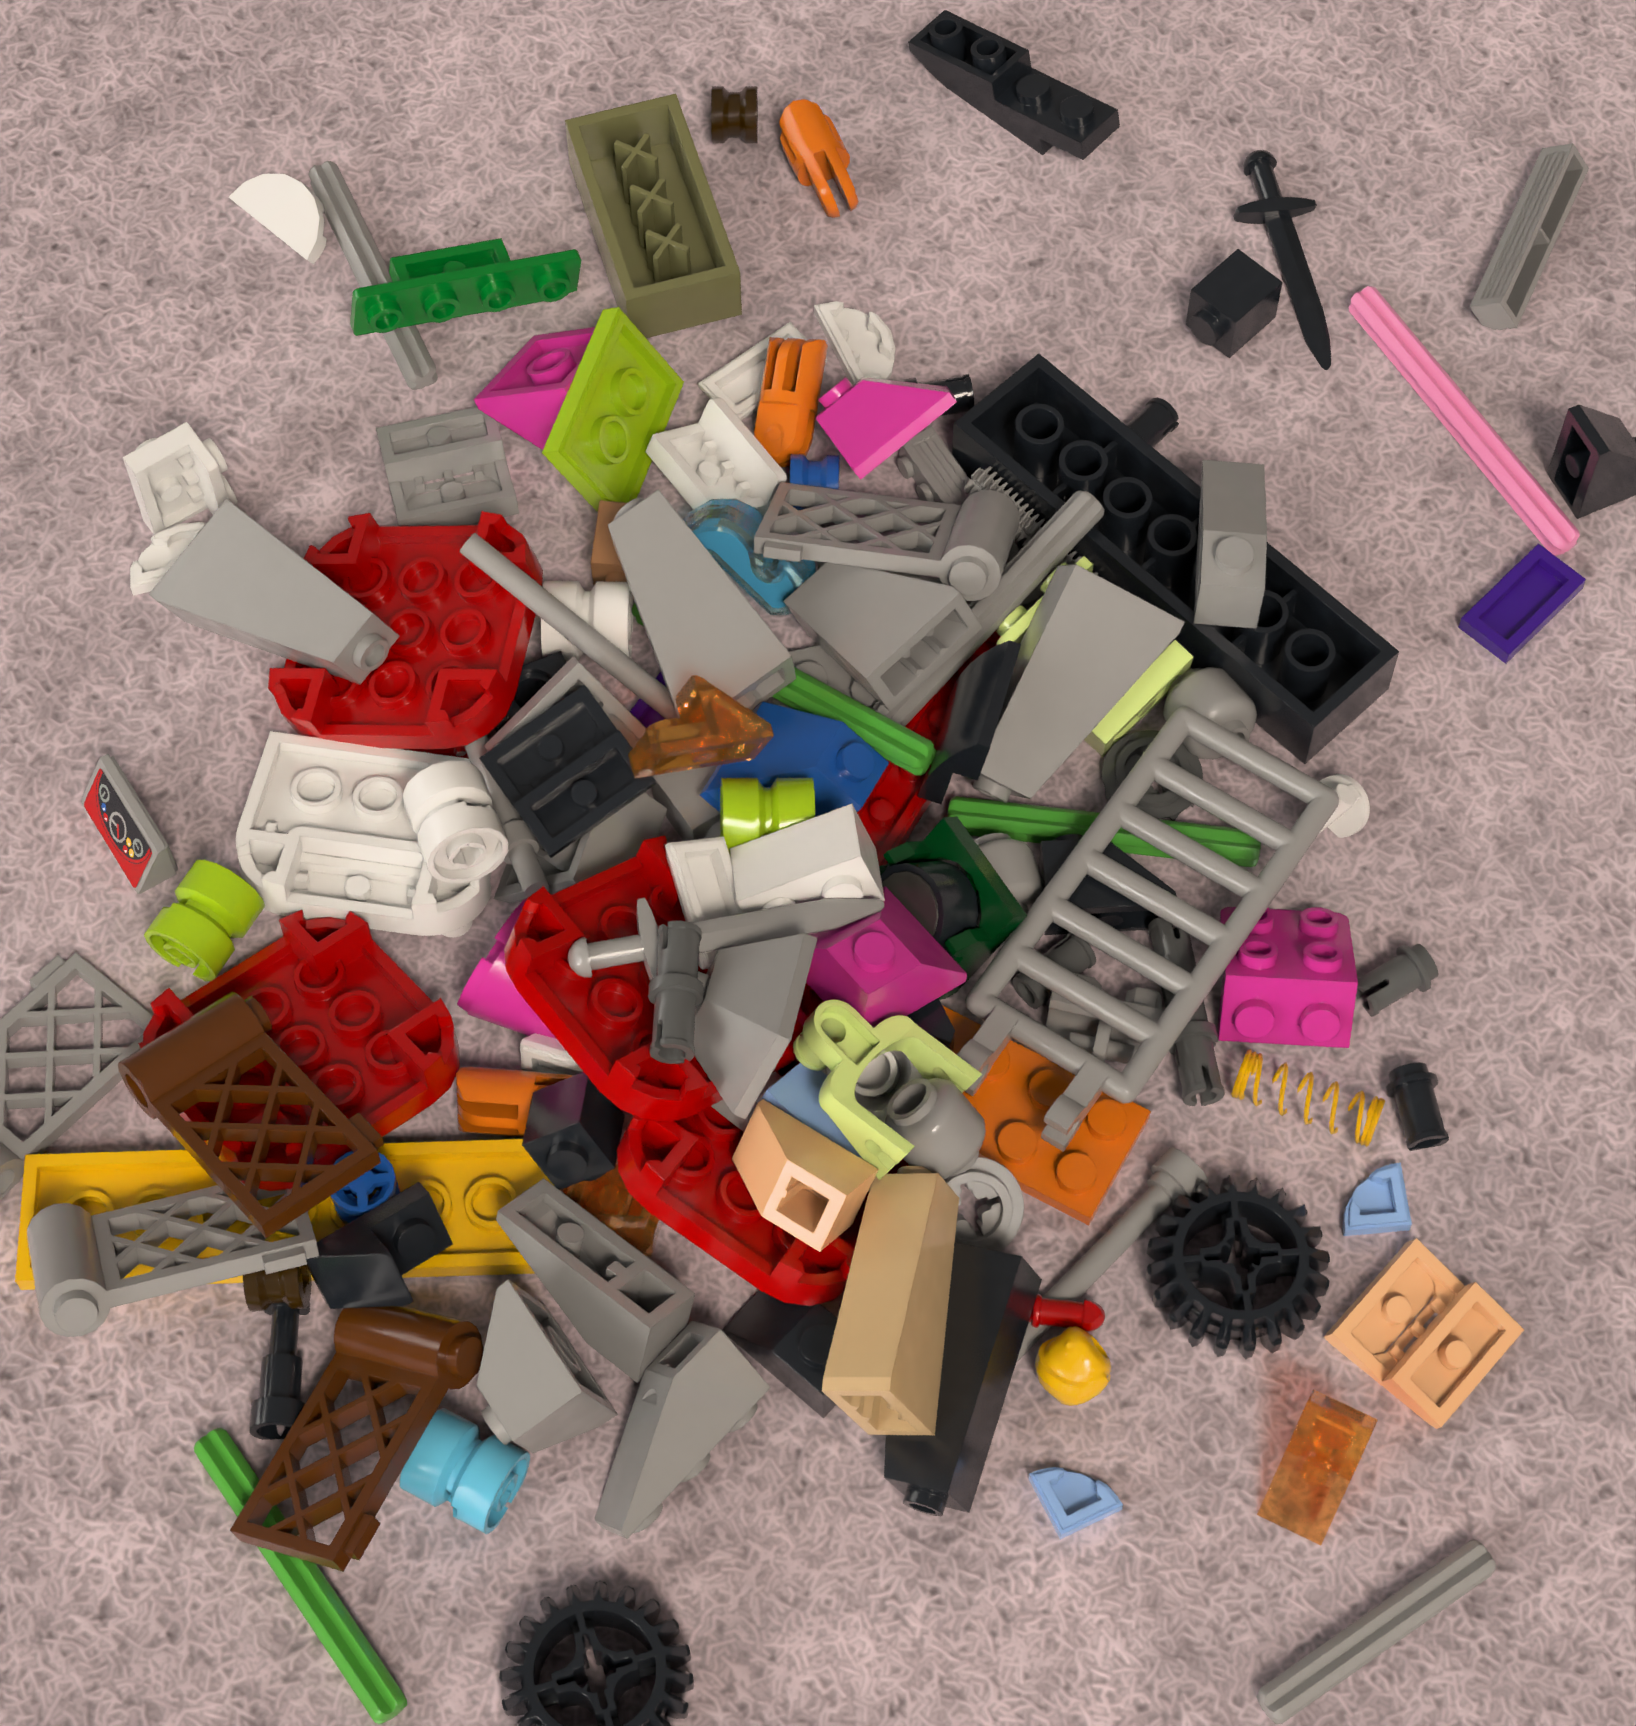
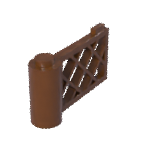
(205, 1064)
(381, 1347)

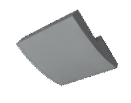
(441, 449)

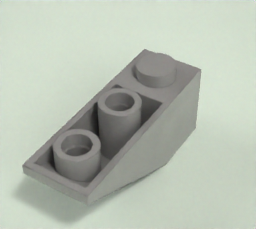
(680, 1413)

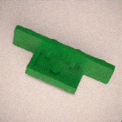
(459, 284)

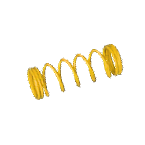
(1254, 1061)

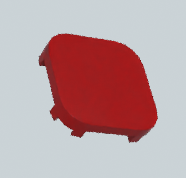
(456, 643)
(608, 1017)
(342, 1020)
(691, 1184)

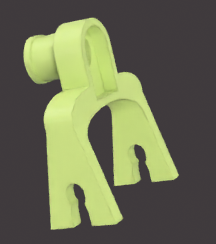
(846, 1044)

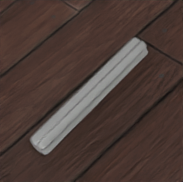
(1376, 1631)

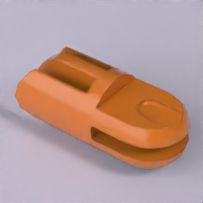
(817, 153)
(790, 397)
(498, 1099)

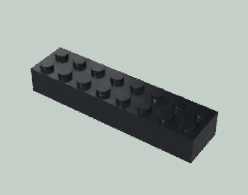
(1308, 659)

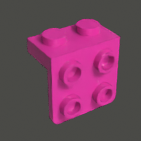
(1291, 981)

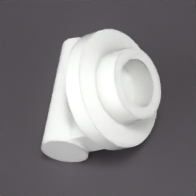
(1352, 808)

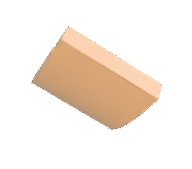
(1446, 1356)

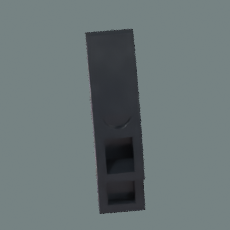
(1003, 86)

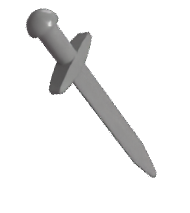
(720, 932)

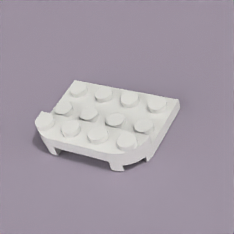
(334, 838)

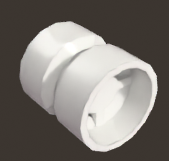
(603, 608)
(455, 822)

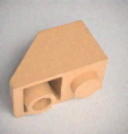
(801, 1176)

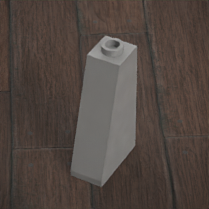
(267, 596)
(694, 609)
(1070, 671)

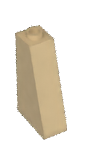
(896, 1306)

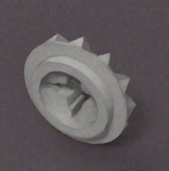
(1003, 1210)

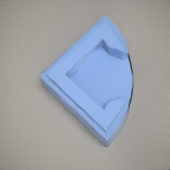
(1378, 1204)
(1073, 1499)

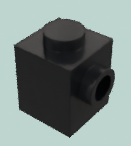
(1233, 303)
(573, 1131)

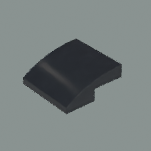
(970, 720)
(566, 771)

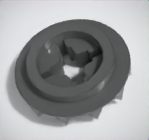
(1124, 756)

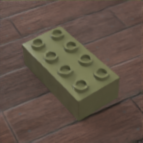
(654, 216)

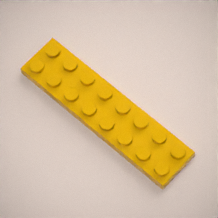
(462, 1177)

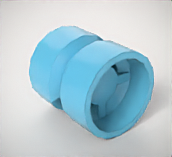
(462, 1469)

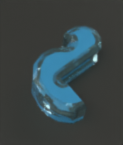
(728, 534)

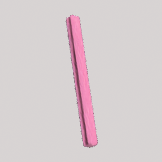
(1464, 421)

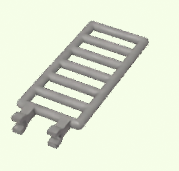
(1087, 858)

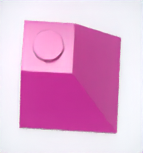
(535, 383)
(878, 417)
(882, 964)

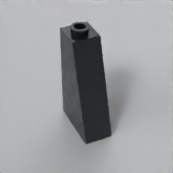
(984, 1333)

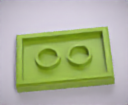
(612, 411)

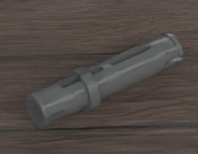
(1196, 1042)

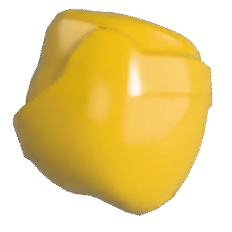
(1073, 1367)

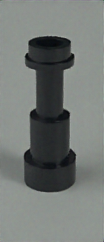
(279, 1377)

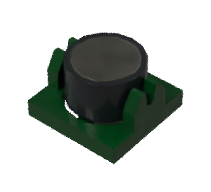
(947, 898)

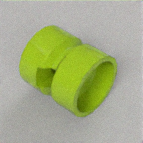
(756, 811)
(209, 913)

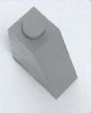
(883, 626)

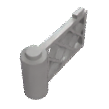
(961, 544)
(74, 1103)
(83, 1265)

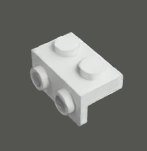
(717, 460)
(177, 478)

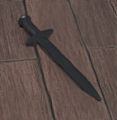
(1277, 215)

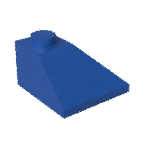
(808, 747)

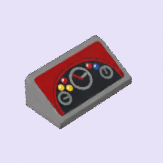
(127, 827)

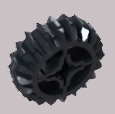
(1263, 1260)
(629, 1668)

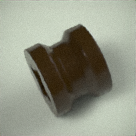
(734, 114)
(285, 1286)

